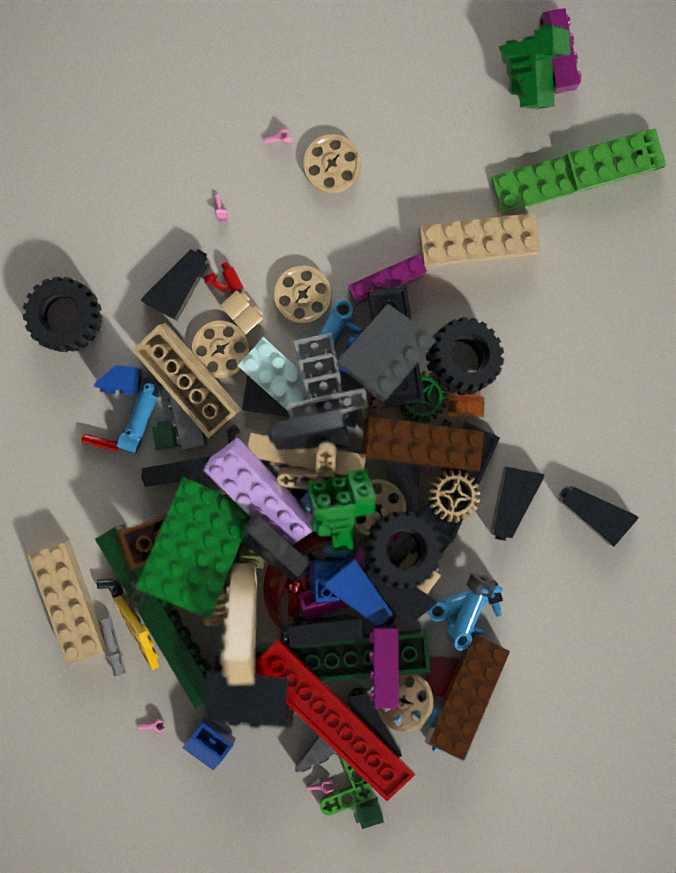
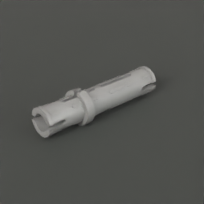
(113, 650)

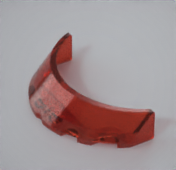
(275, 580)

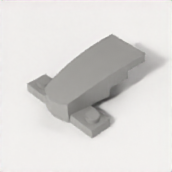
(322, 380)

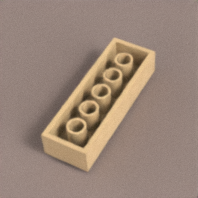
(479, 240)
(187, 380)
(298, 458)
(68, 602)
(240, 624)

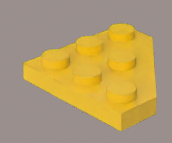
(138, 632)

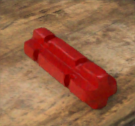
(99, 442)
(294, 601)

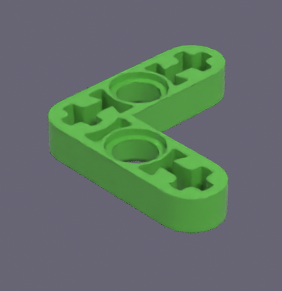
(354, 791)

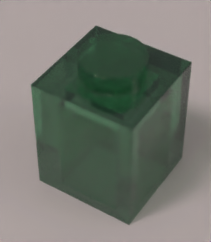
(164, 436)
(369, 813)

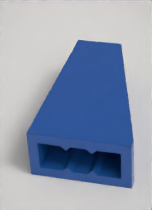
(354, 588)

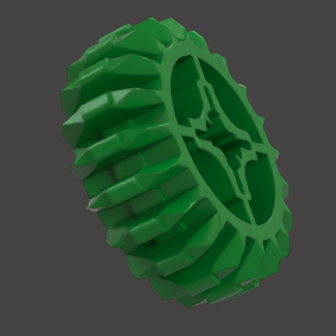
(435, 407)

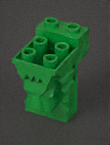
(531, 65)
(336, 505)

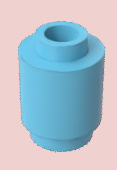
(329, 552)

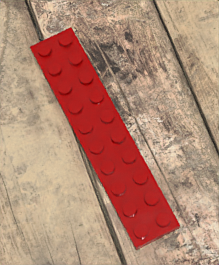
(335, 722)

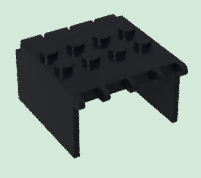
(248, 704)

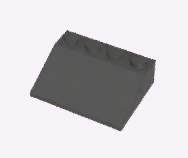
(386, 352)

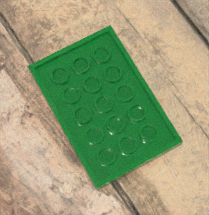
(194, 548)

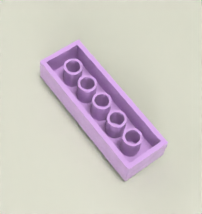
(258, 491)

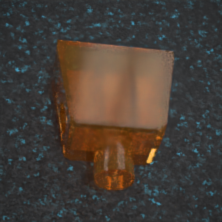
(466, 406)

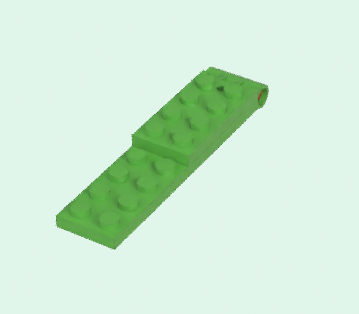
(579, 171)

